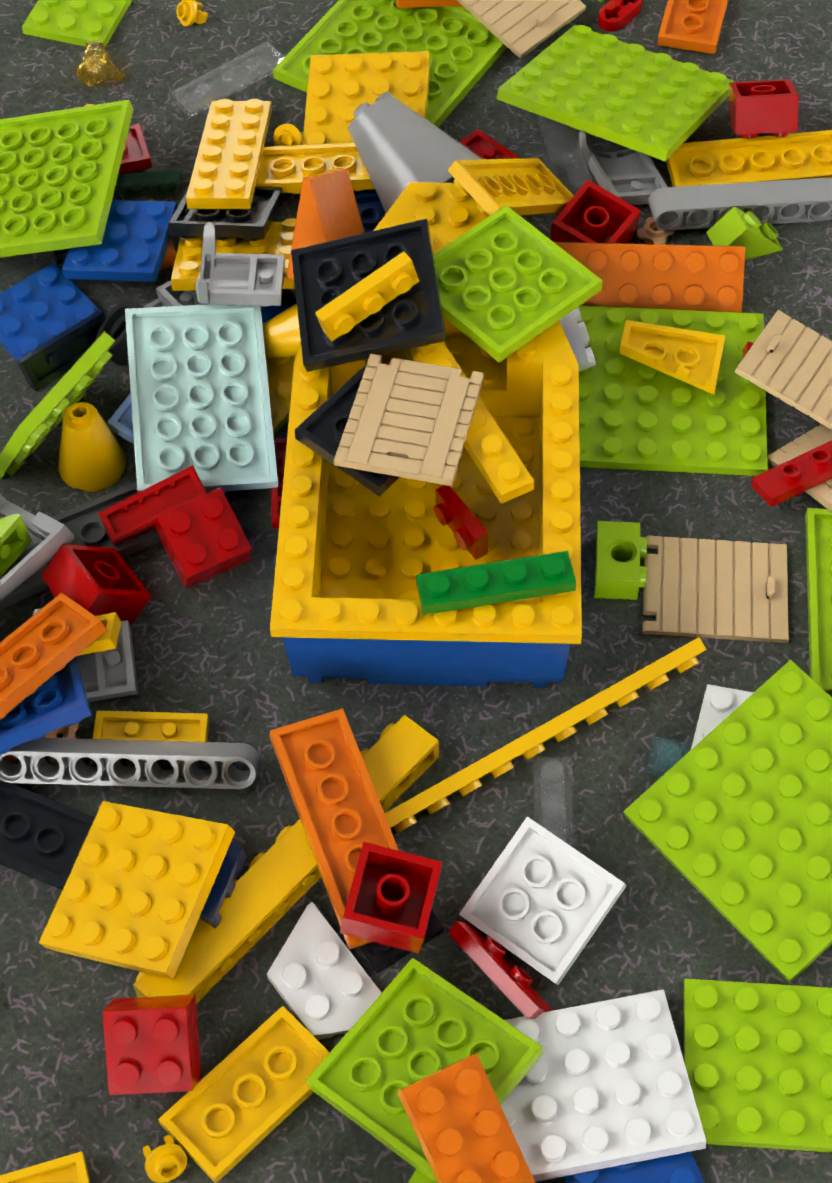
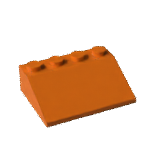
(325, 211)

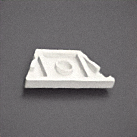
(321, 978)

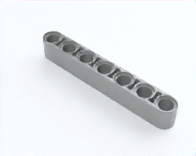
(768, 200)
(142, 753)

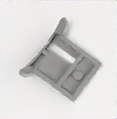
(623, 172)
(238, 277)
(110, 672)

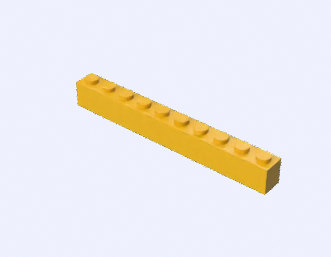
(285, 873)

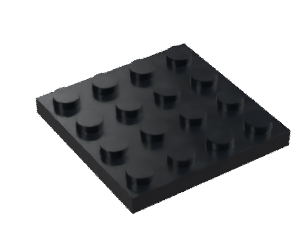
(337, 265)

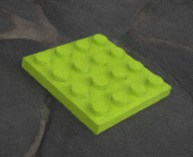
(509, 283)
(50, 410)
(406, 1036)
(760, 1063)

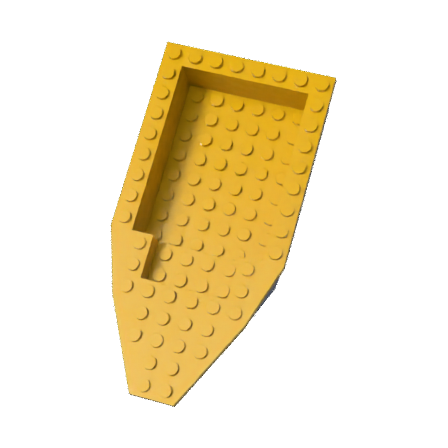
(353, 557)

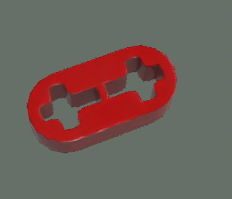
(624, 14)

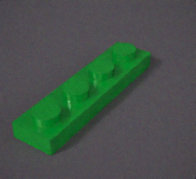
(495, 582)

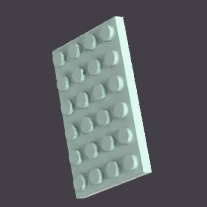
(201, 395)

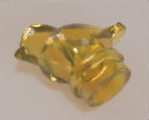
(97, 65)

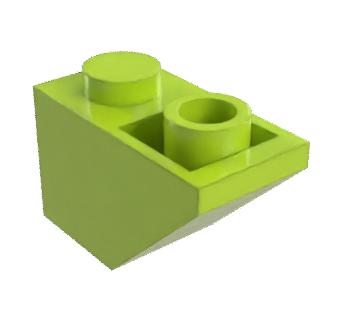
(746, 230)

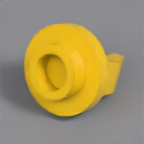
(190, 12)
(287, 135)
(165, 1161)

